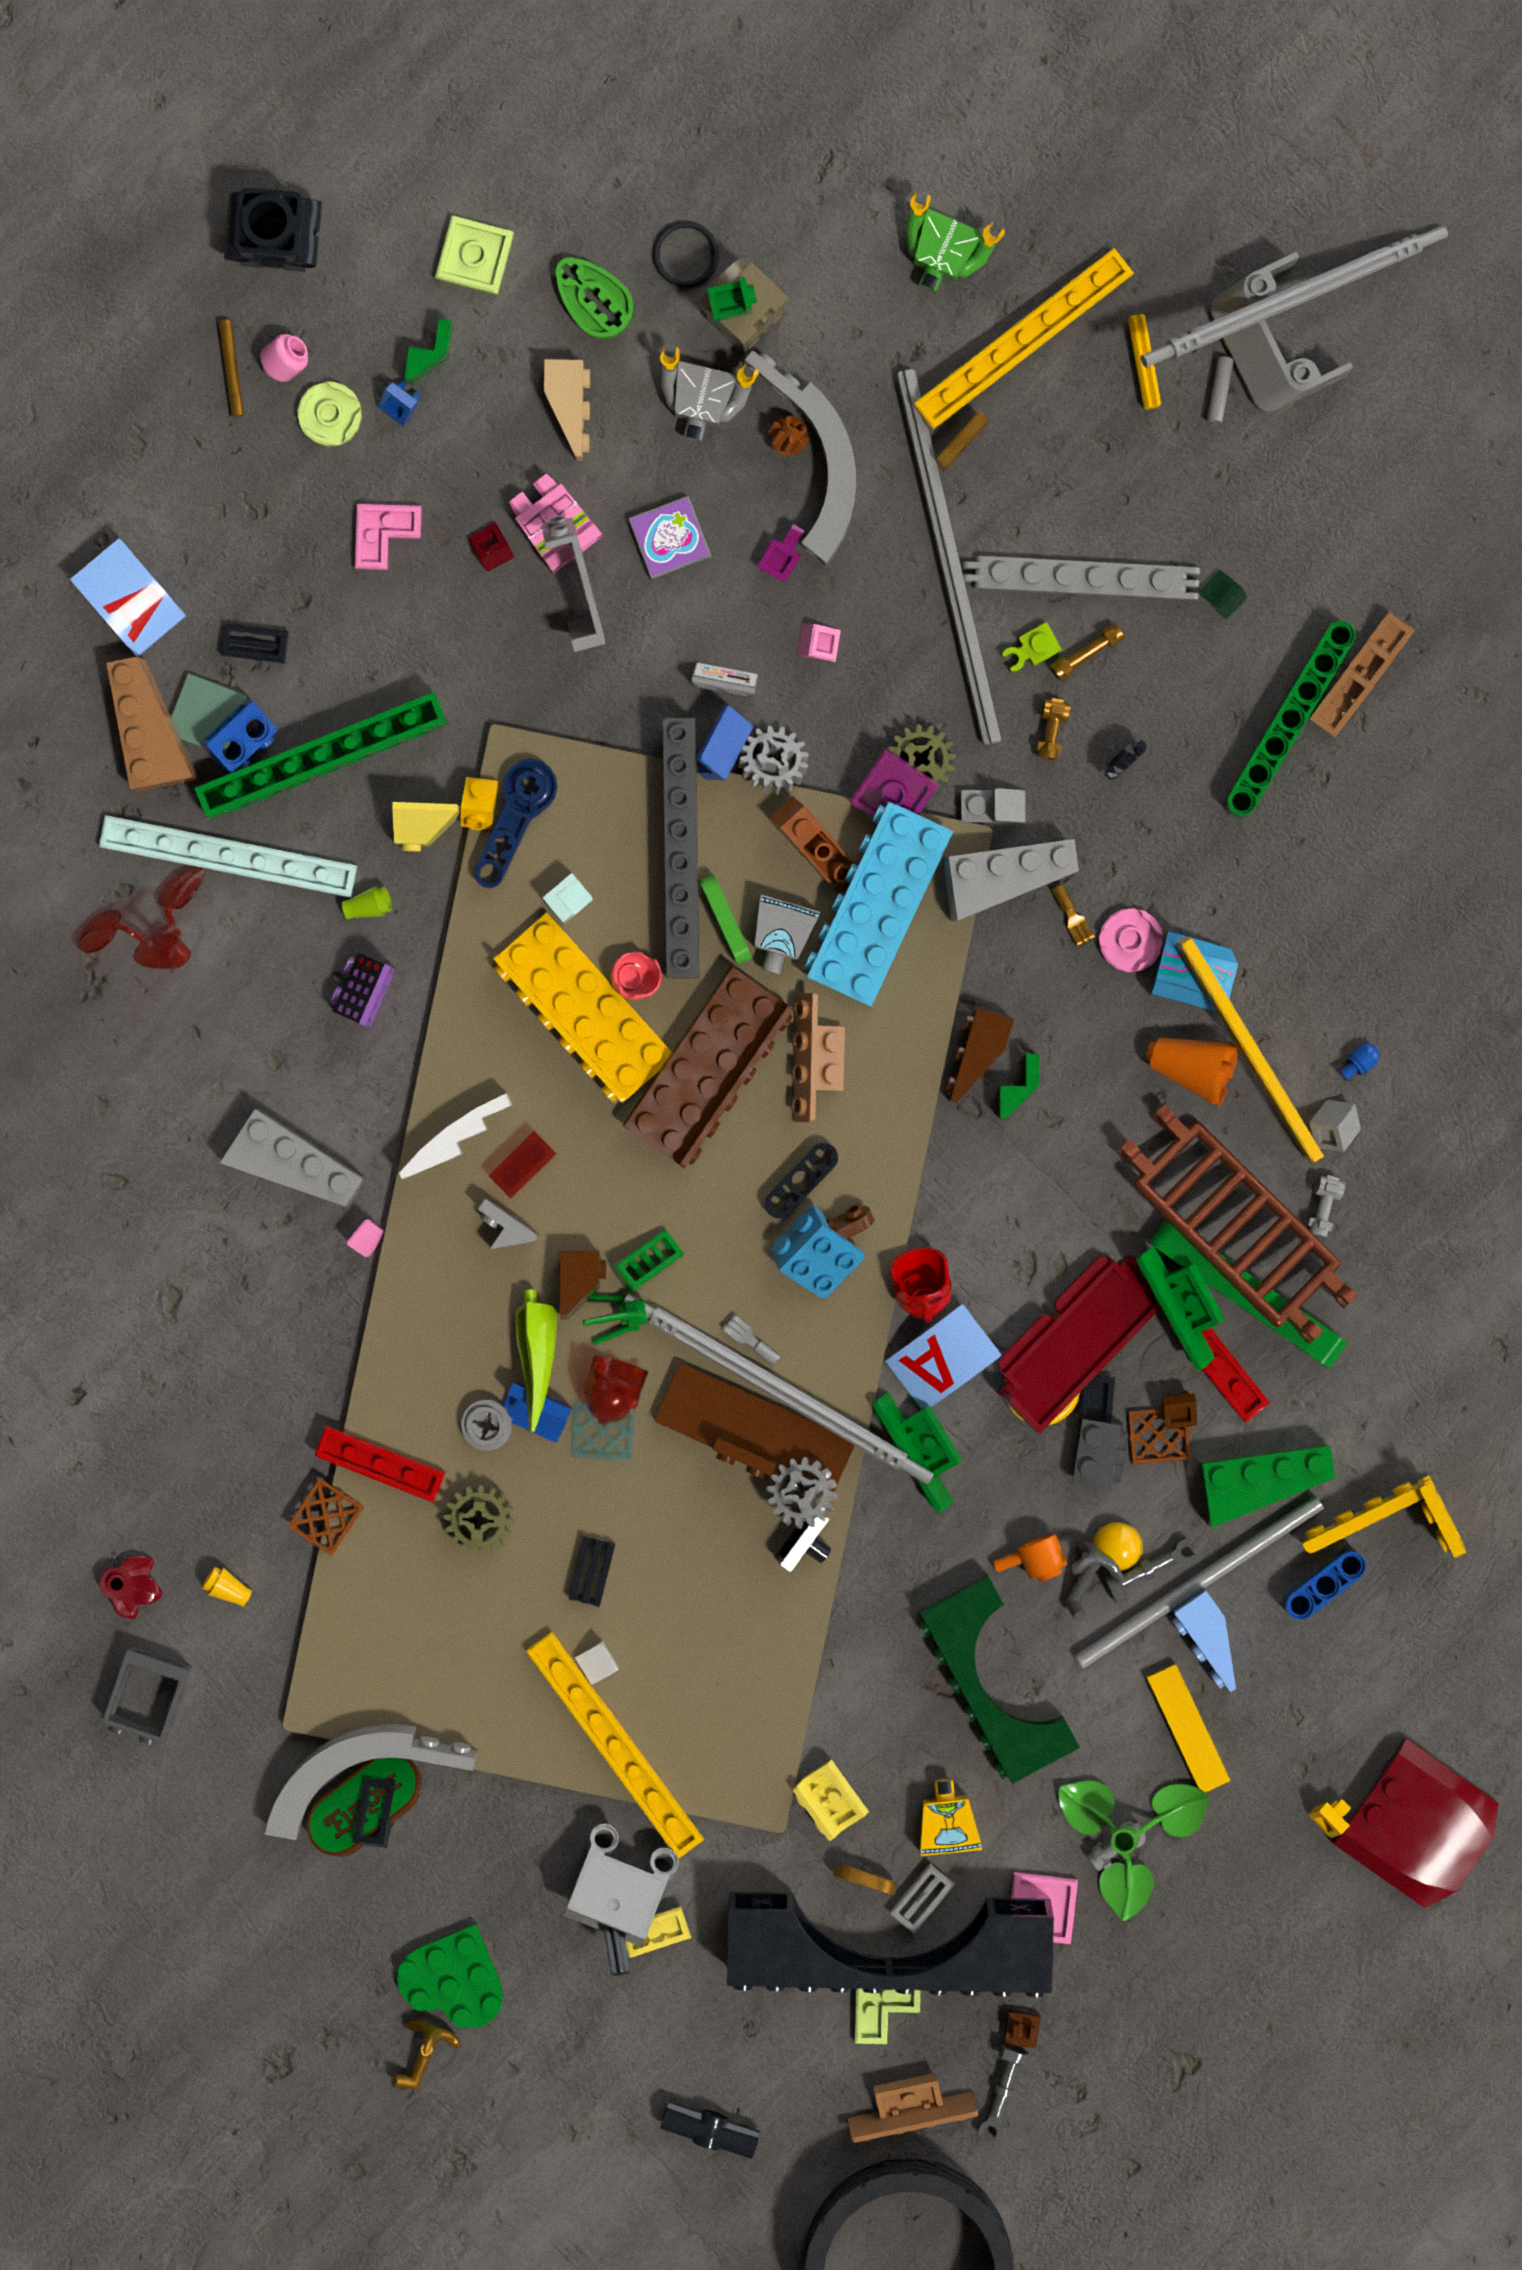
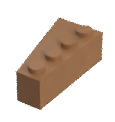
(147, 733)

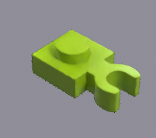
(1036, 646)

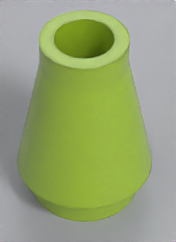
(370, 903)

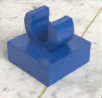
(398, 403)

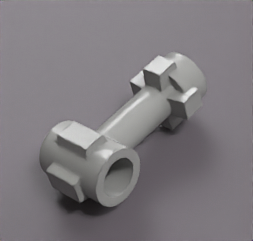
(1329, 1189)
(1101, 1856)

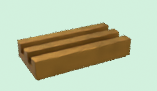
(962, 440)

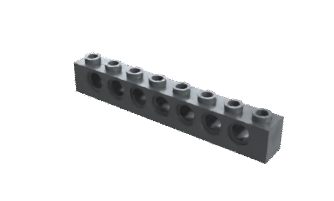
(681, 848)

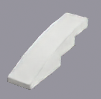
(446, 1143)

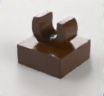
(1179, 1410)
(1022, 2029)

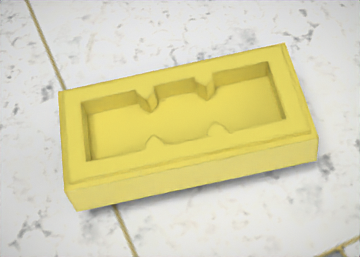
(666, 1929)

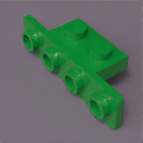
(1185, 1302)
(924, 1442)

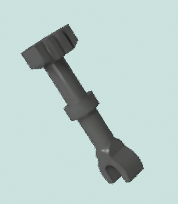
(1146, 1570)
(1014, 2057)

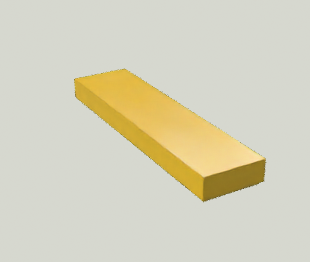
(1188, 1728)

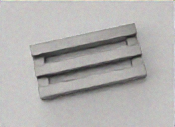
(939, 1876)

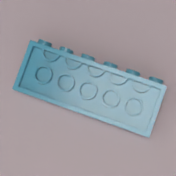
(878, 903)

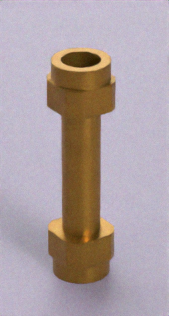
(1110, 637)

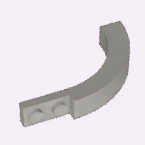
(838, 506)
(348, 1750)

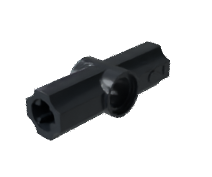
(710, 2129)

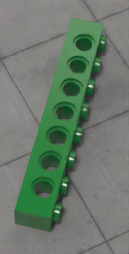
(321, 756)

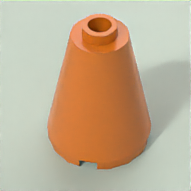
(1195, 1065)

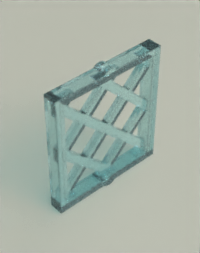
(577, 1430)

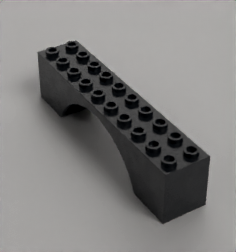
(997, 1952)

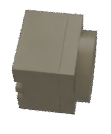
(770, 306)

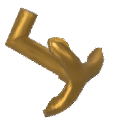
(430, 2040)

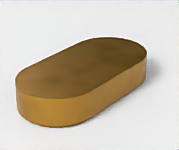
(865, 1879)

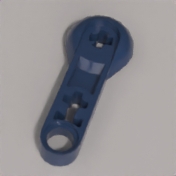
(517, 812)

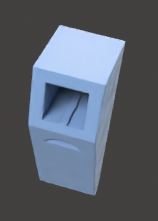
(1208, 1629)

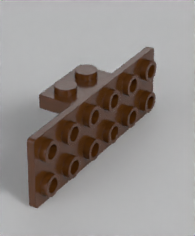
(748, 1427)

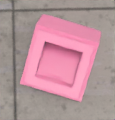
(818, 642)
(366, 1238)

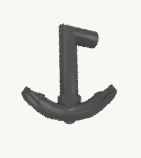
(1086, 1569)

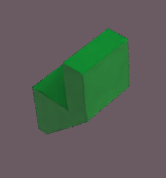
(423, 361)
(1012, 1096)

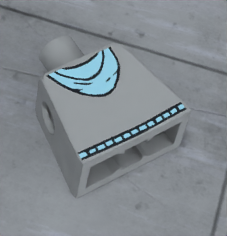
(782, 931)

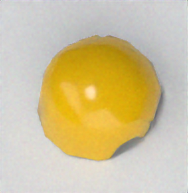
(1120, 1543)

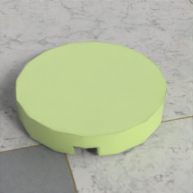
(329, 414)

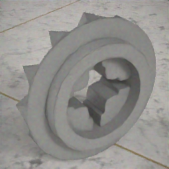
(474, 1431)

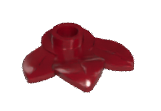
(135, 1586)

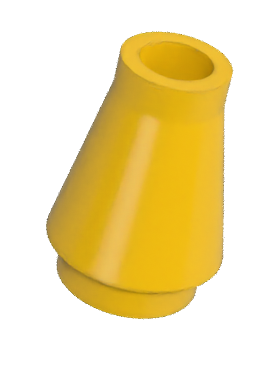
(226, 1587)

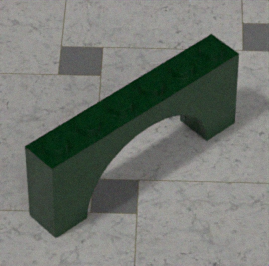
(1018, 1743)

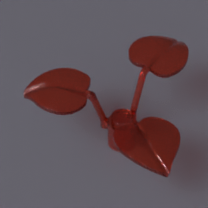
(162, 948)

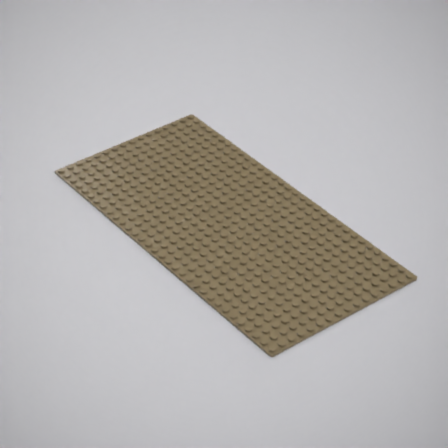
(695, 1608)

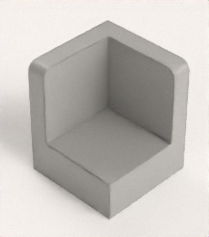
(1335, 1125)

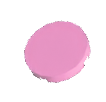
(1131, 940)

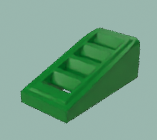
(625, 1278)

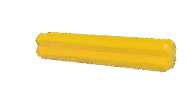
(1146, 376)

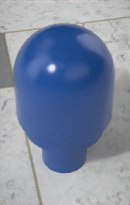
(1360, 1060)

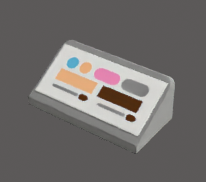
(724, 679)

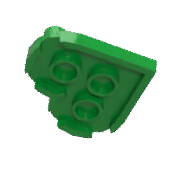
(454, 1977)

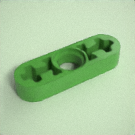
(725, 919)

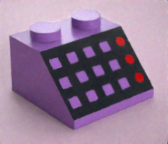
(363, 989)

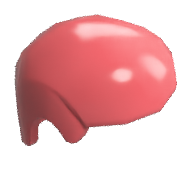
(635, 976)

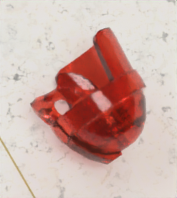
(613, 1388)

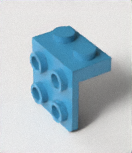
(815, 1254)

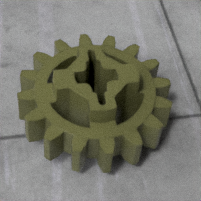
(935, 742)
(477, 1533)

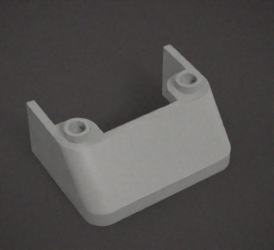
(1255, 352)

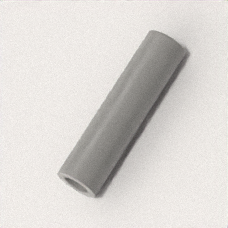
(1220, 389)

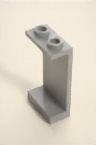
(587, 630)

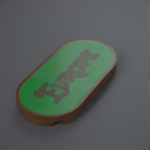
(335, 1815)

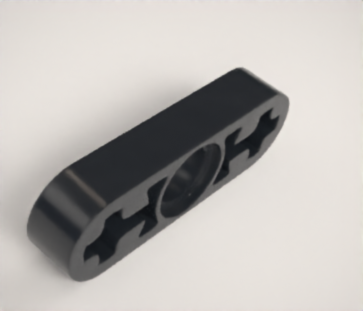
(812, 1157)

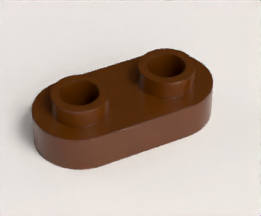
(852, 1221)

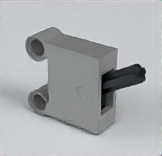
(618, 1896)

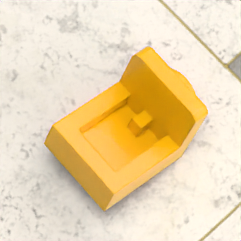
(478, 803)

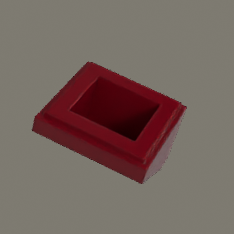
(491, 547)

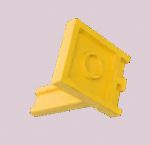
(1377, 1509)

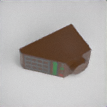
(579, 1279)

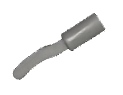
(744, 1334)

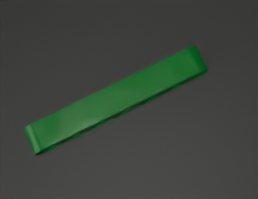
(1293, 703)
(1171, 1243)

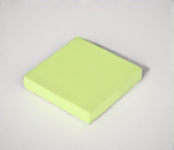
(474, 255)

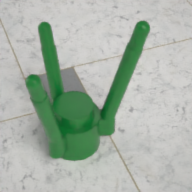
(631, 1313)

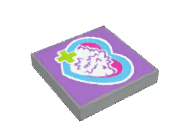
(670, 537)

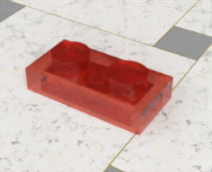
(522, 1164)

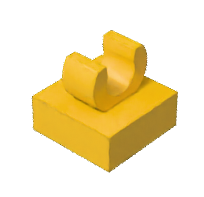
(1330, 1818)

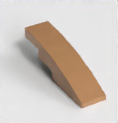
(1362, 674)

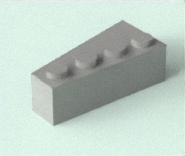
(995, 876)
(284, 1157)

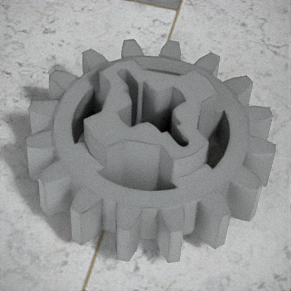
(773, 760)
(814, 1488)

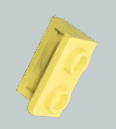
(829, 1800)

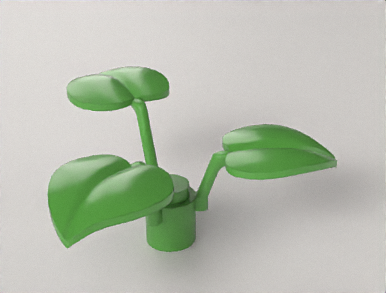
(1087, 1807)

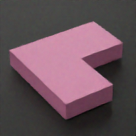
(378, 524)

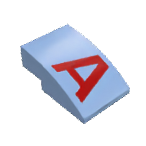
(128, 597)
(943, 1357)

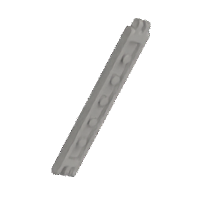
(1082, 578)

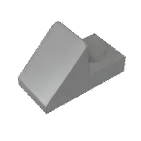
(993, 806)
(513, 1232)

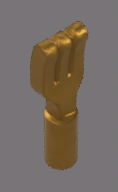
(1076, 924)

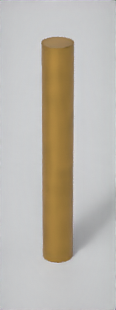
(231, 368)

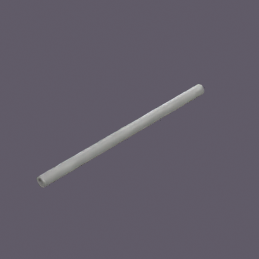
(1199, 1581)

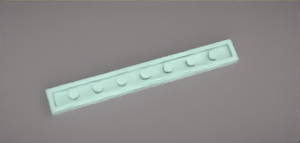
(228, 856)

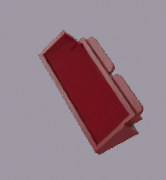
(1077, 1340)

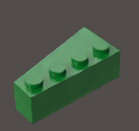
(1256, 1480)

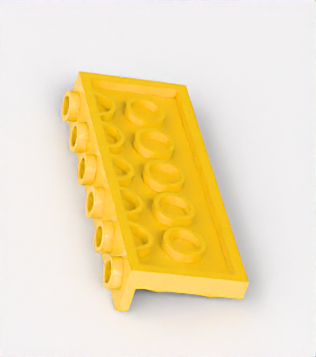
(582, 1008)

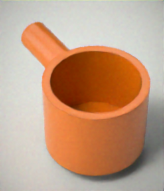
(1040, 1558)

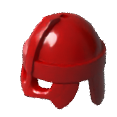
(922, 1282)

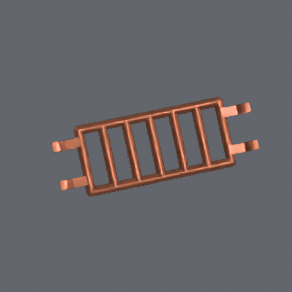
(1324, 1276)

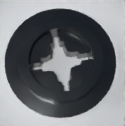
(1125, 759)

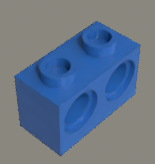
(234, 730)

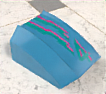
(1177, 981)

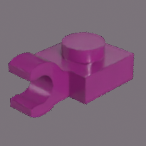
(780, 557)

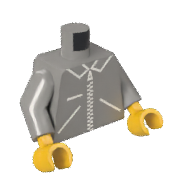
(703, 394)

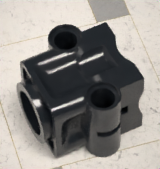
(291, 250)

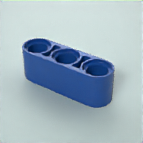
(1340, 1582)

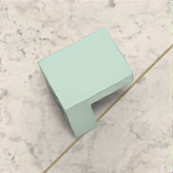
(568, 898)

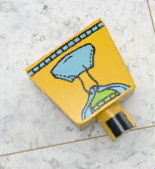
(947, 1822)

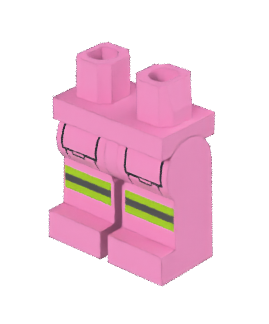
(555, 502)

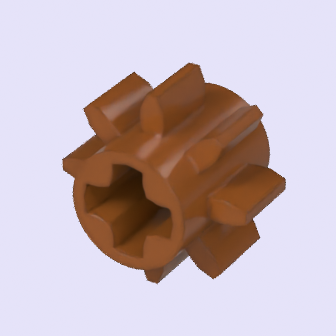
(788, 435)

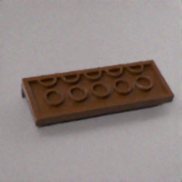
(708, 1067)

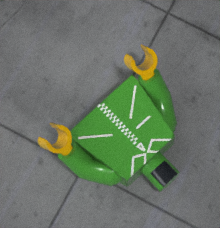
(945, 245)

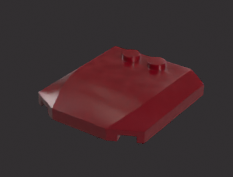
(1420, 1826)

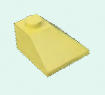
(421, 823)

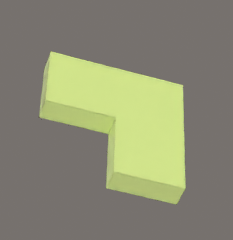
(873, 2010)

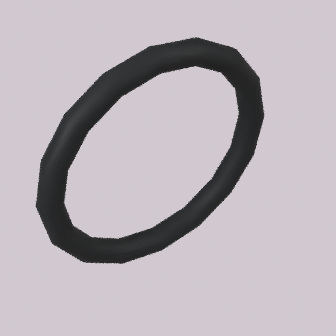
(686, 283)

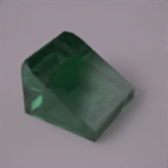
(1223, 594)

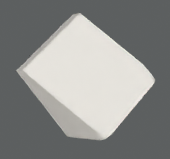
(597, 1663)

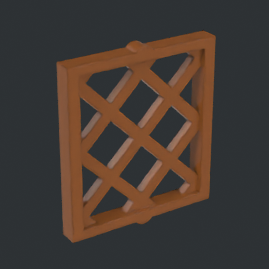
(1133, 1437)
(311, 1538)

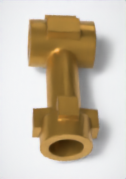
(1055, 711)

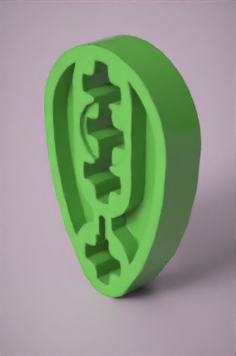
(610, 290)

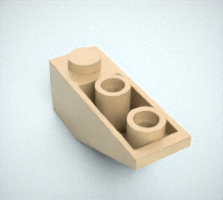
(565, 394)

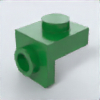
(731, 300)

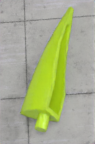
(536, 1345)

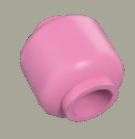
(284, 357)

